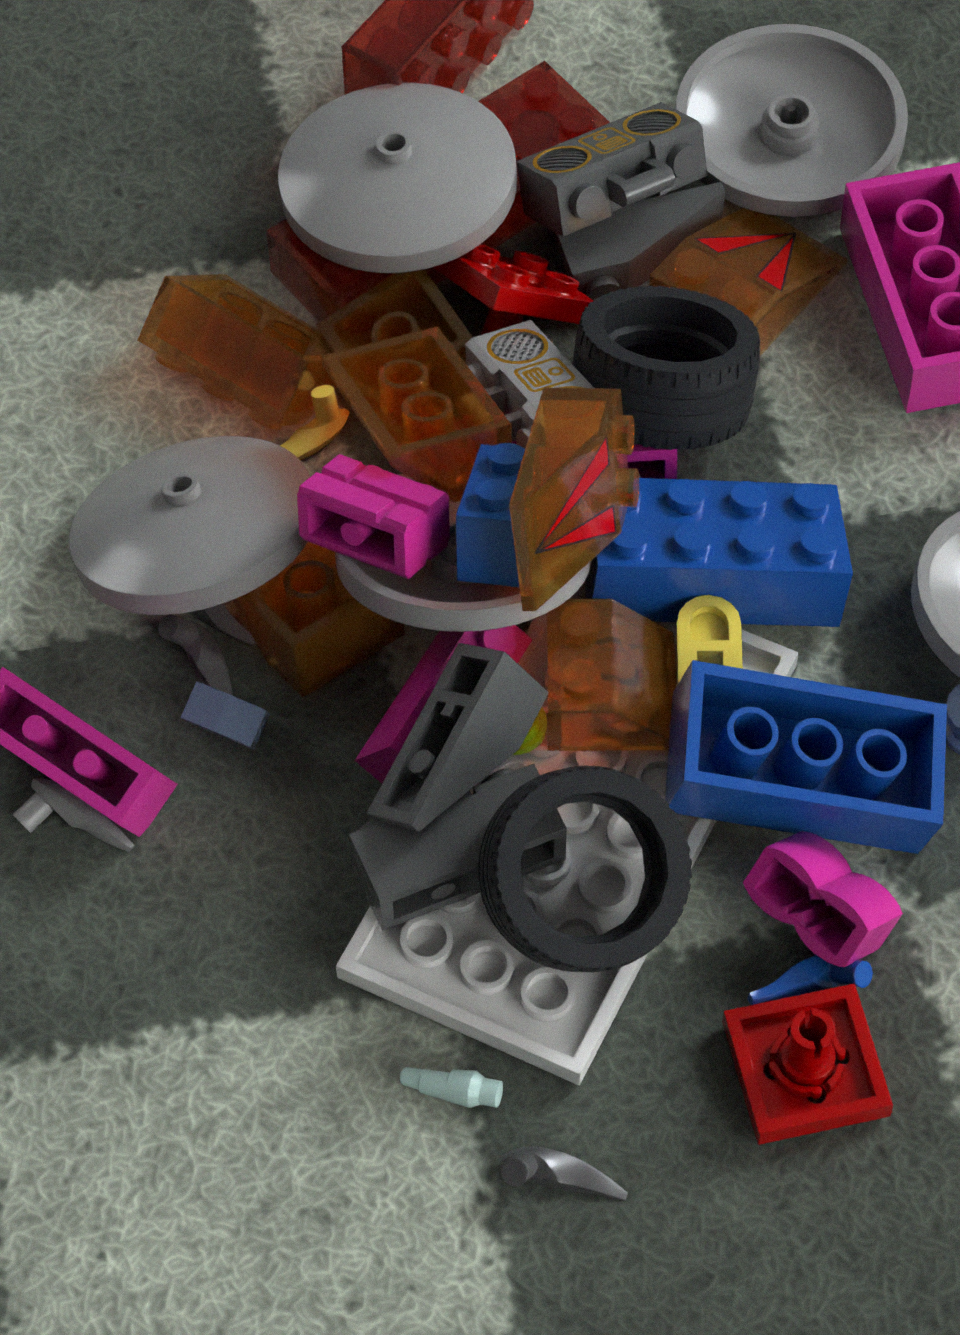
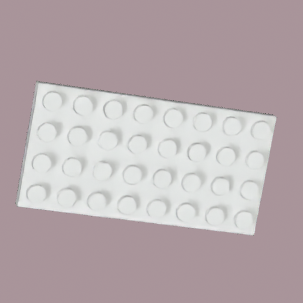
(468, 975)

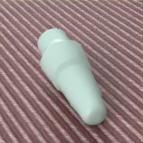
(458, 1086)

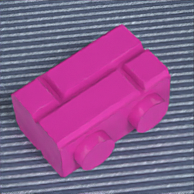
(373, 516)

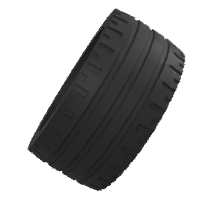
(677, 357)
(664, 859)

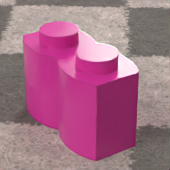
(831, 907)

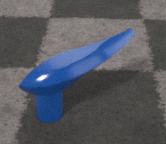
(812, 976)

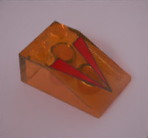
(753, 265)
(571, 487)

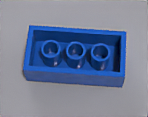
(756, 544)
(806, 757)

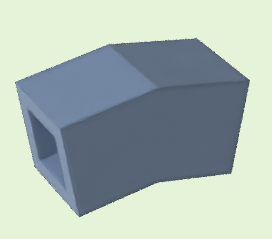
(225, 715)

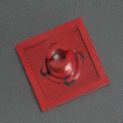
(516, 287)
(804, 1063)

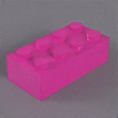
(907, 261)

